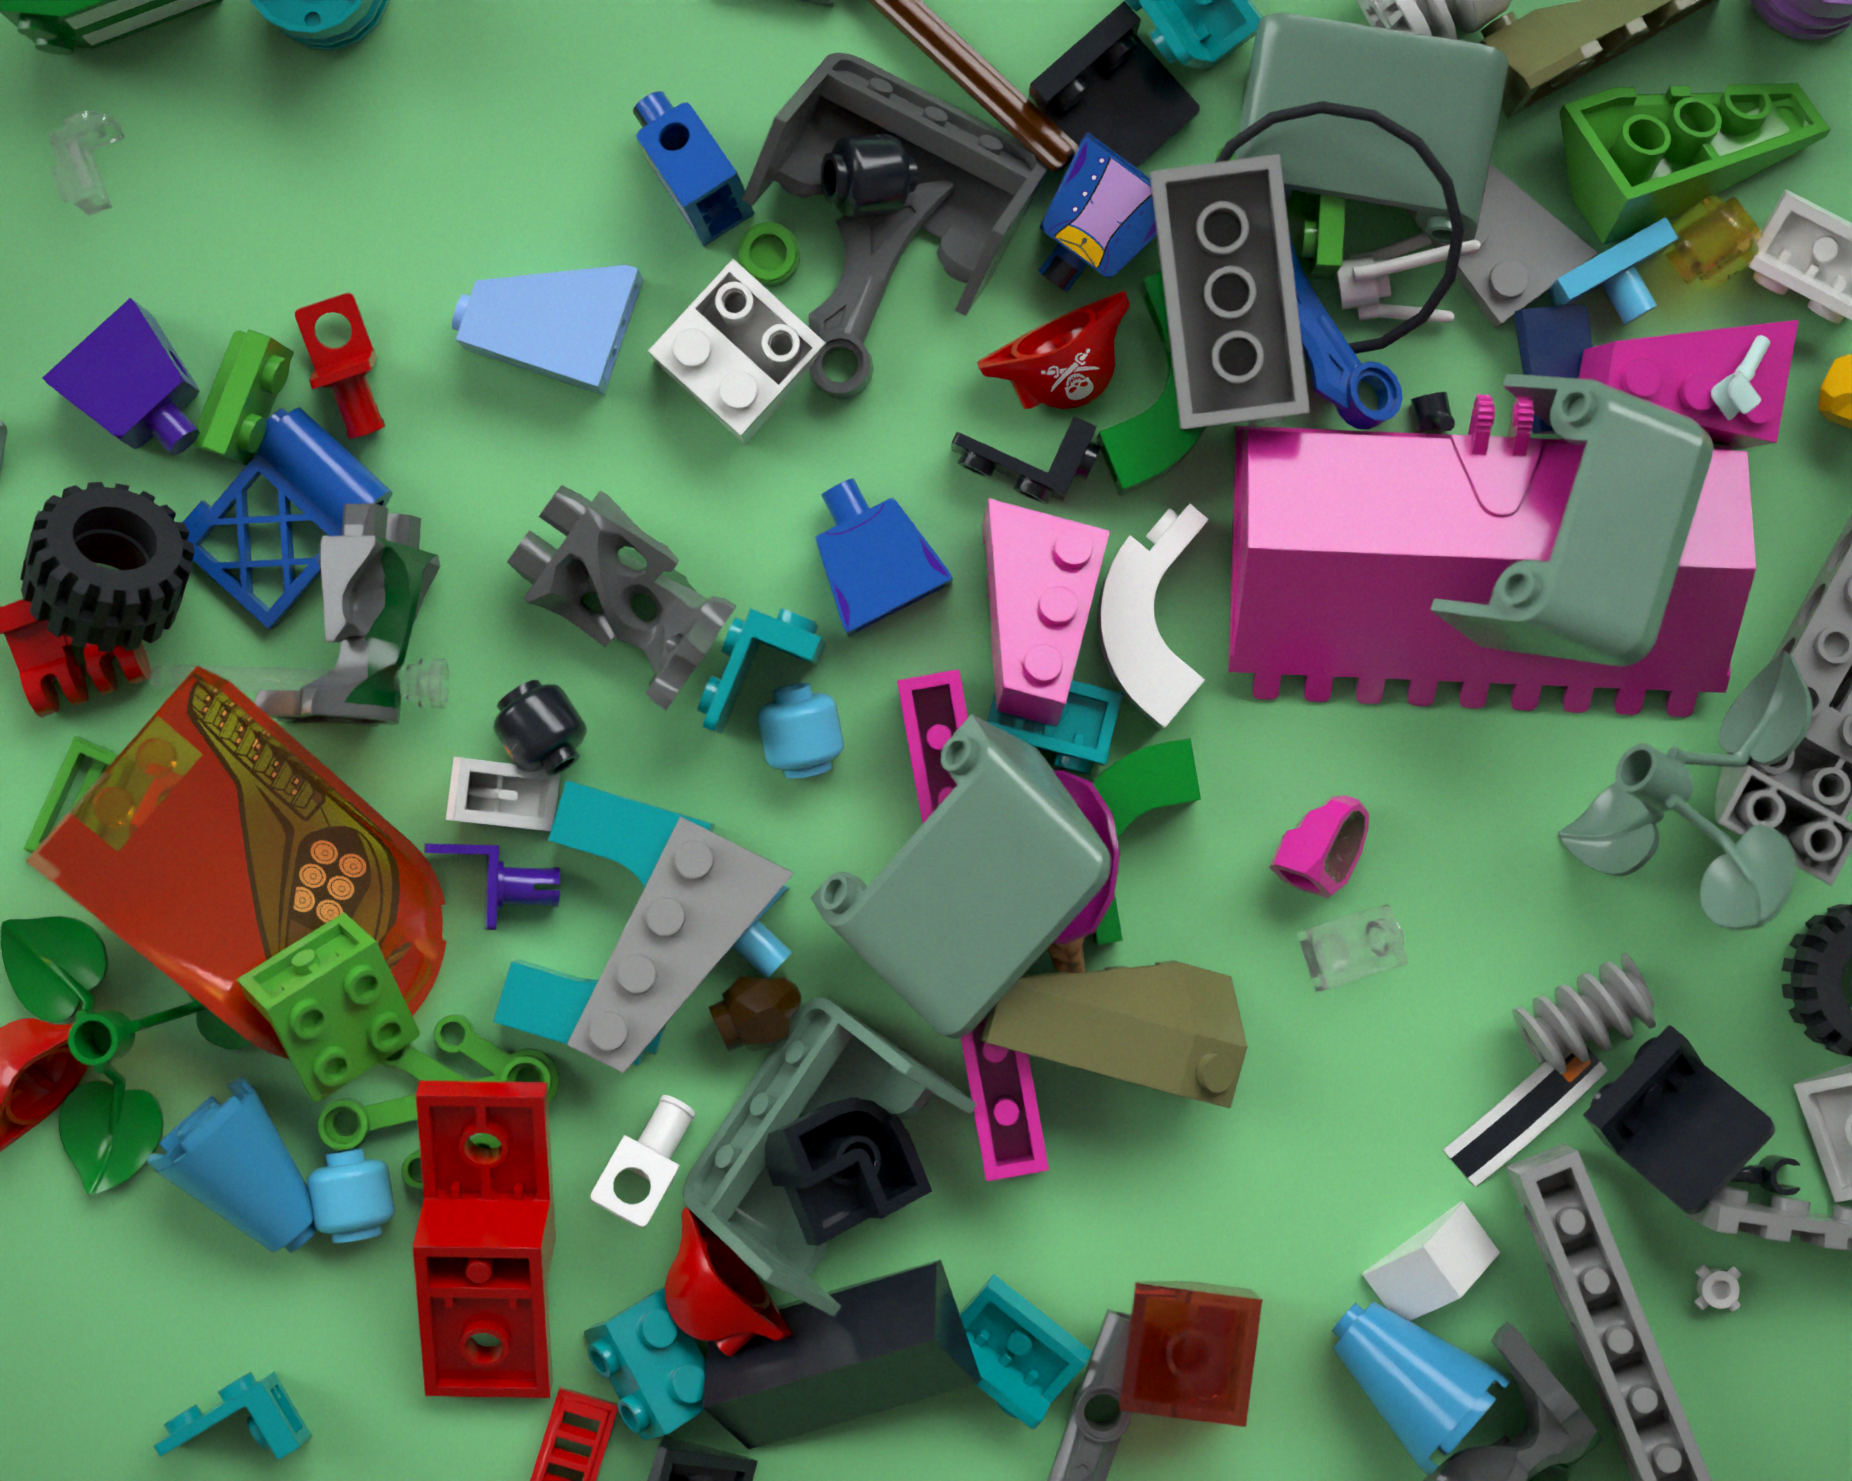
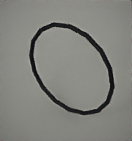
(1427, 157)

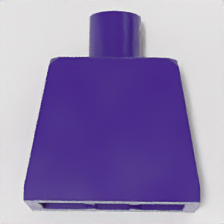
(130, 381)

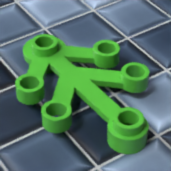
(425, 1068)

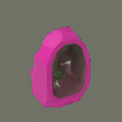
(1323, 847)

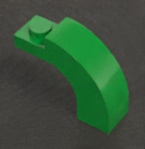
(1152, 441)
(1138, 783)

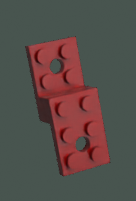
(484, 1239)

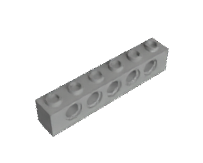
(1606, 1317)

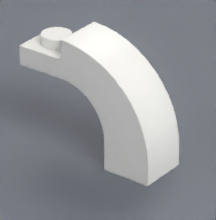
(1129, 639)

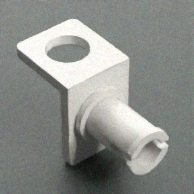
(647, 1158)

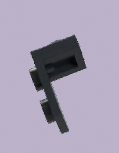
(1073, 459)

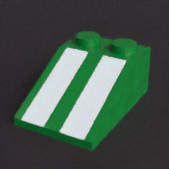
(67, 24)

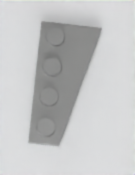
(681, 928)

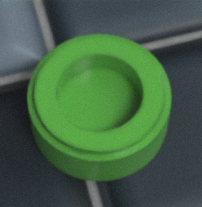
(769, 253)

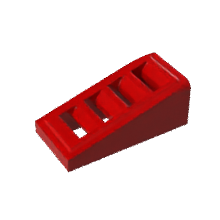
(582, 1405)

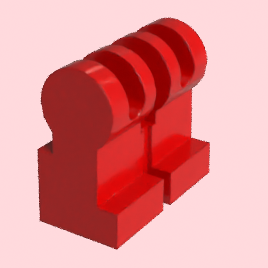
(44, 657)

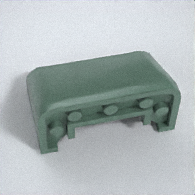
(1426, 83)

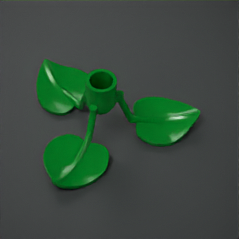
(100, 1124)

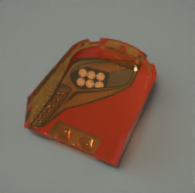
(232, 844)

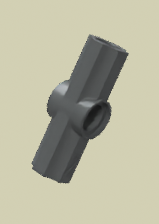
(1087, 1445)

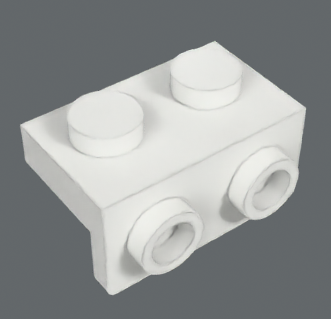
(1808, 253)

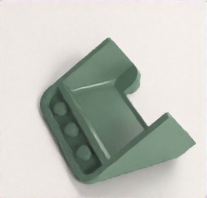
(975, 884)

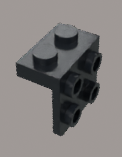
(1678, 1122)

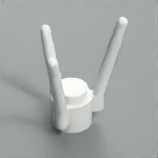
(1366, 277)

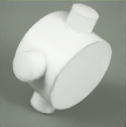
(1717, 1288)

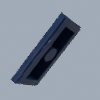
(1552, 344)

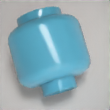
(800, 731)
(351, 1196)

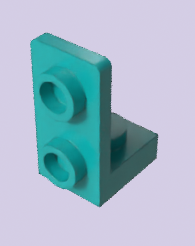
(272, 1419)

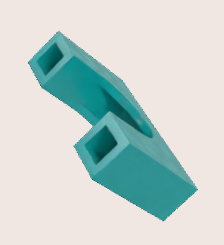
(606, 826)

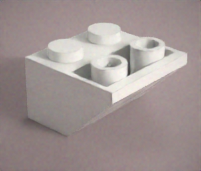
(737, 351)

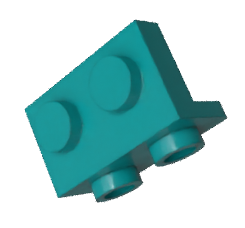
(1082, 731)
(1019, 1351)
(650, 1366)

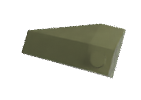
(1573, 39)
(1141, 1024)

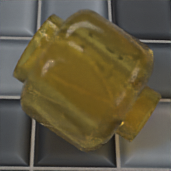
(1714, 241)

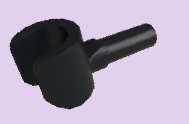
(1432, 412)
(1766, 1173)

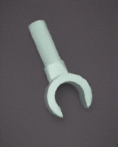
(1735, 391)

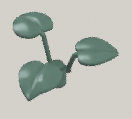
(1757, 872)

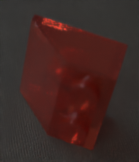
(1191, 1351)

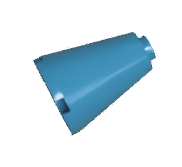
(239, 1169)
(1415, 1380)

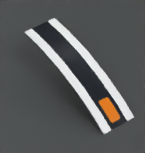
(1522, 1116)

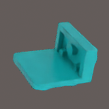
(1199, 30)
(786, 633)

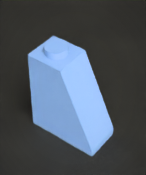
(552, 322)

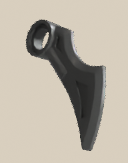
(871, 255)

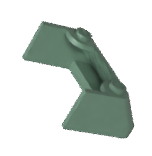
(1617, 537)
(820, 1062)

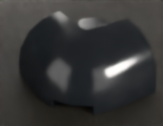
(845, 1166)

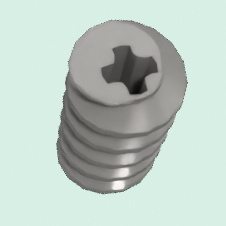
(1586, 1014)

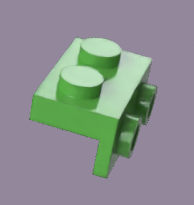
(243, 396)

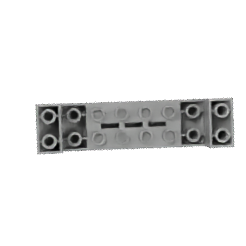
(1811, 787)

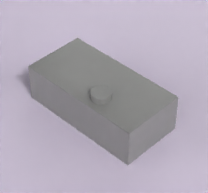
(1229, 291)

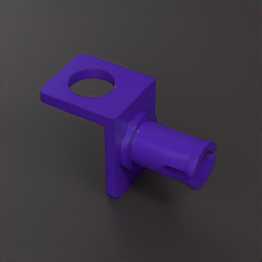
(506, 884)

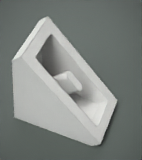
(501, 795)
(1433, 1265)

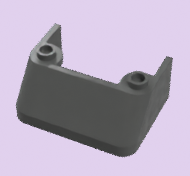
(989, 168)

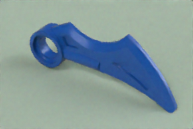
(1335, 365)

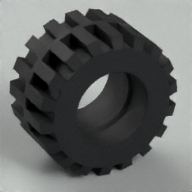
(99, 602)
(1818, 979)

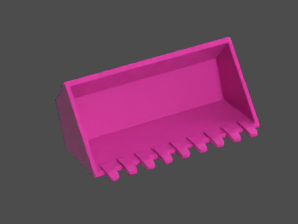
(1362, 529)

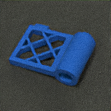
(312, 474)

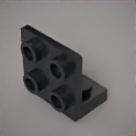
(1114, 91)

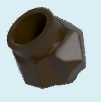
(756, 1012)

